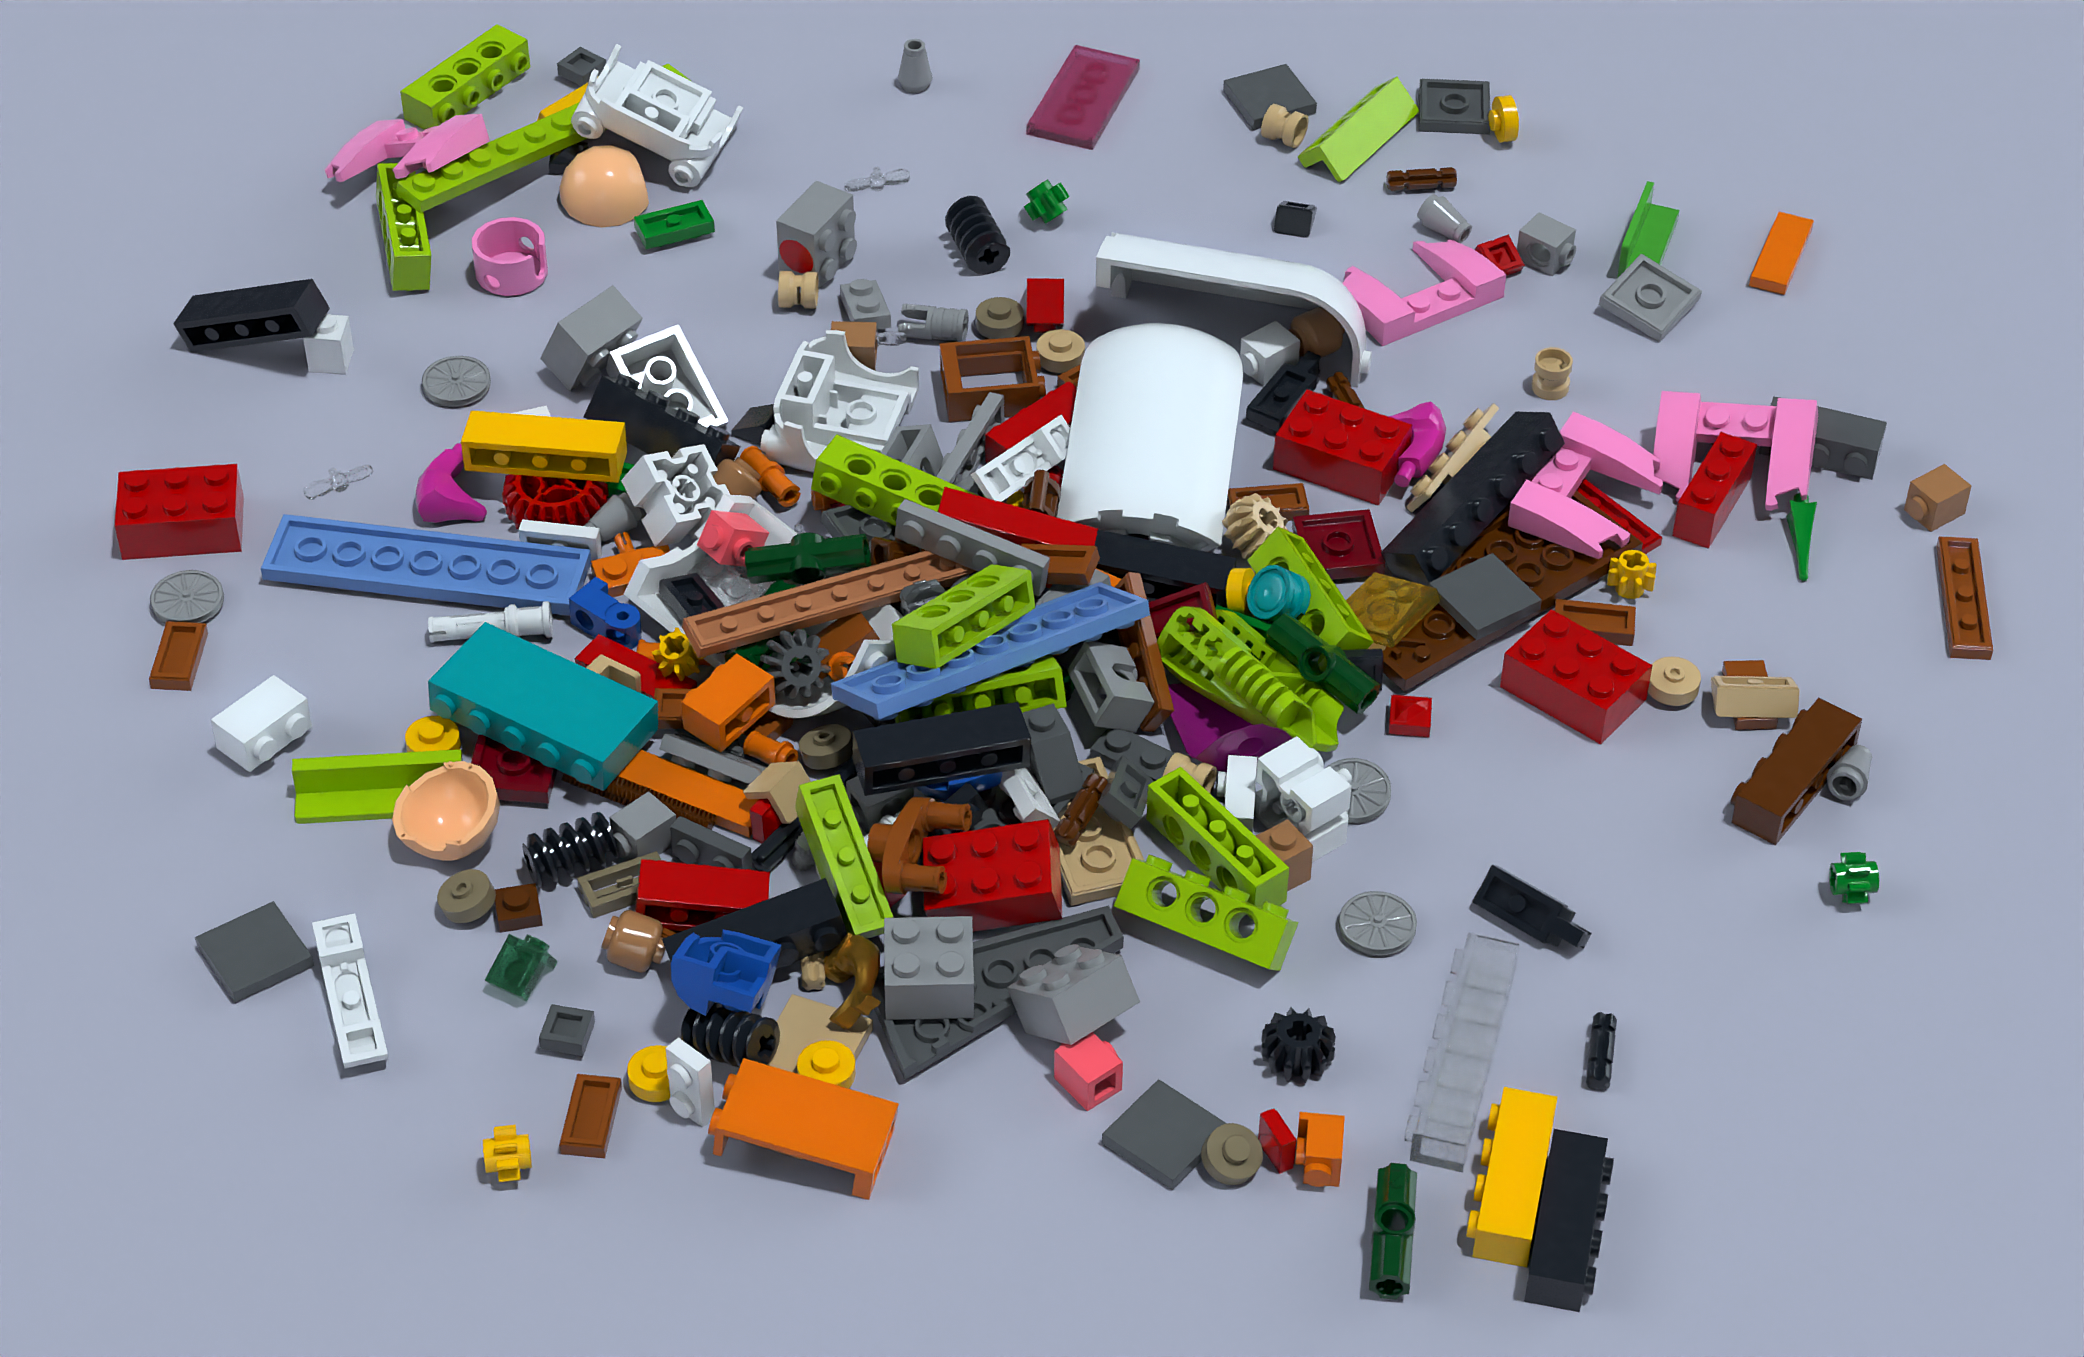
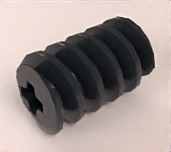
(977, 235)
(569, 847)
(731, 1035)

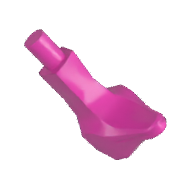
(1426, 441)
(440, 496)

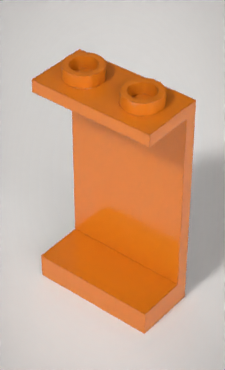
(806, 1121)

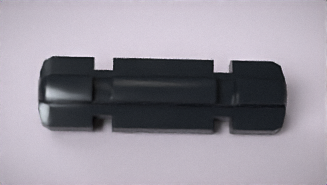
(1601, 1051)

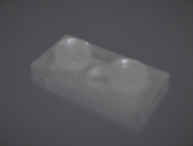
(727, 581)

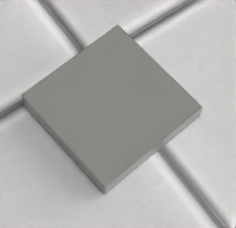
(1650, 297)

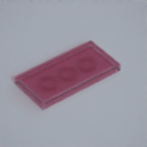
(1083, 97)

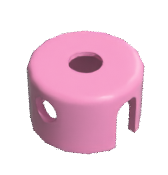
(504, 262)

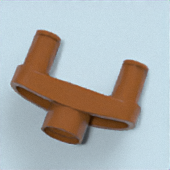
(902, 842)

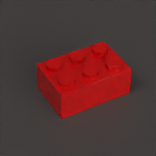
(1341, 447)
(179, 511)
(1576, 676)
(997, 875)

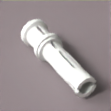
(512, 620)

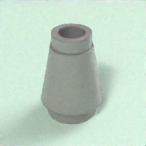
(914, 67)
(1443, 218)
(615, 517)
(1850, 774)

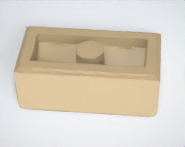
(1755, 696)

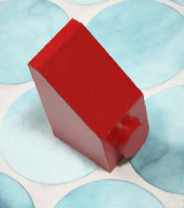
(1045, 304)

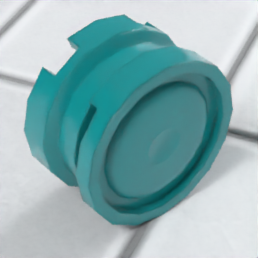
(1277, 592)

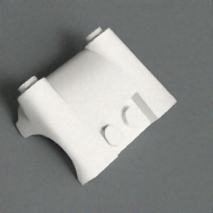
(656, 113)
(833, 395)

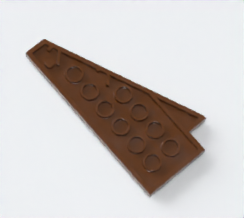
(1542, 565)

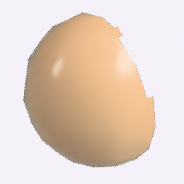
(603, 187)
(447, 811)

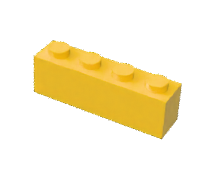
(544, 446)
(1513, 1178)

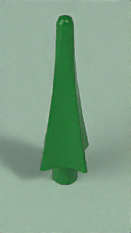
(1801, 525)

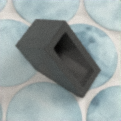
(1053, 754)

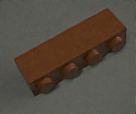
(1794, 771)

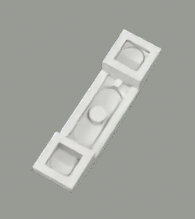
(1015, 466)
(349, 991)

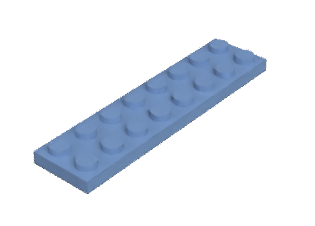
(424, 564)
(1042, 631)

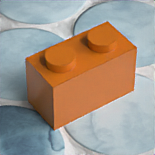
(728, 702)

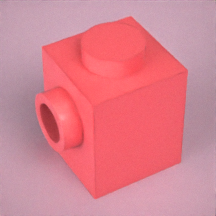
(729, 537)
(1088, 1070)

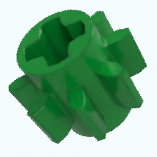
(1046, 201)
(1854, 877)

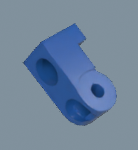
(601, 614)

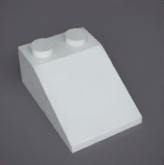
(669, 368)

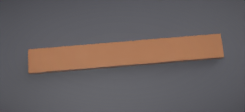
(816, 602)

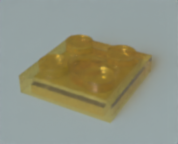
(1391, 607)

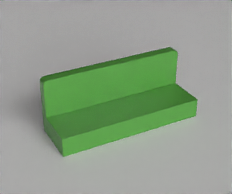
(1648, 231)

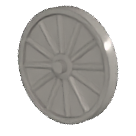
(456, 381)
(187, 597)
(1368, 789)
(1377, 923)

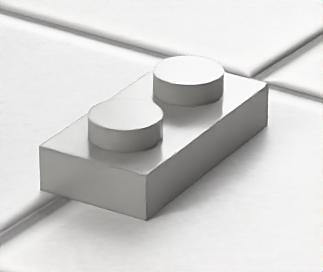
(865, 303)

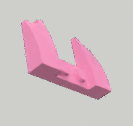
(424, 149)
(1467, 284)
(1785, 428)
(1545, 503)

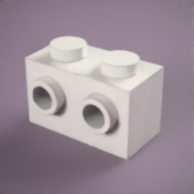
(261, 723)

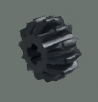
(1298, 1044)

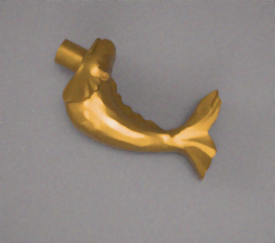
(856, 958)

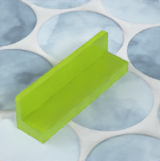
(1362, 129)
(358, 784)
(842, 855)

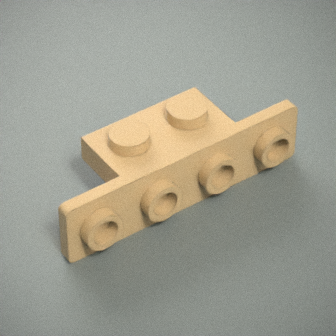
(1461, 450)

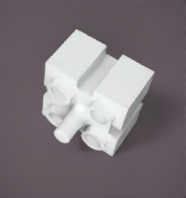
(674, 492)
(1305, 794)

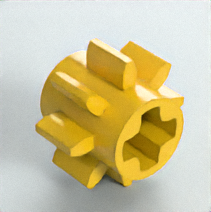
(1631, 574)
(669, 658)
(507, 1153)

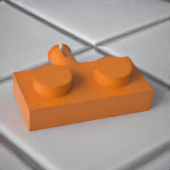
(619, 568)

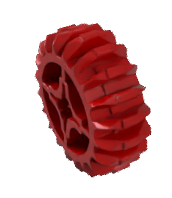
(552, 499)

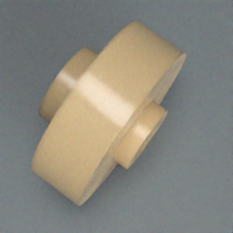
(1060, 350)
(1674, 681)

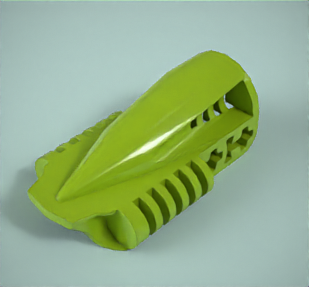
(1255, 690)

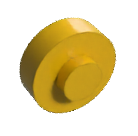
(1504, 118)
(1237, 589)
(432, 734)
(828, 1062)
(649, 1074)

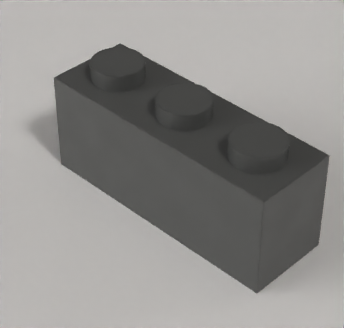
(1845, 442)

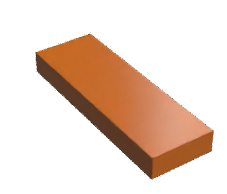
(1781, 253)

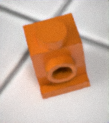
(1320, 1148)

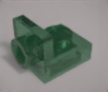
(520, 965)

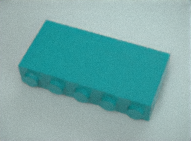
(543, 706)

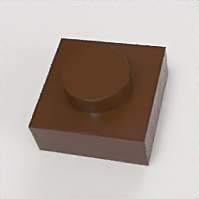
(518, 907)

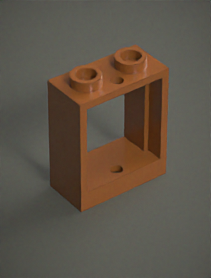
(989, 357)

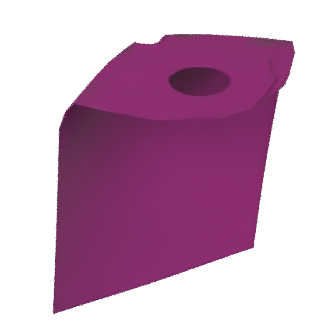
(1214, 732)

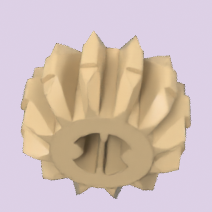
(1251, 523)

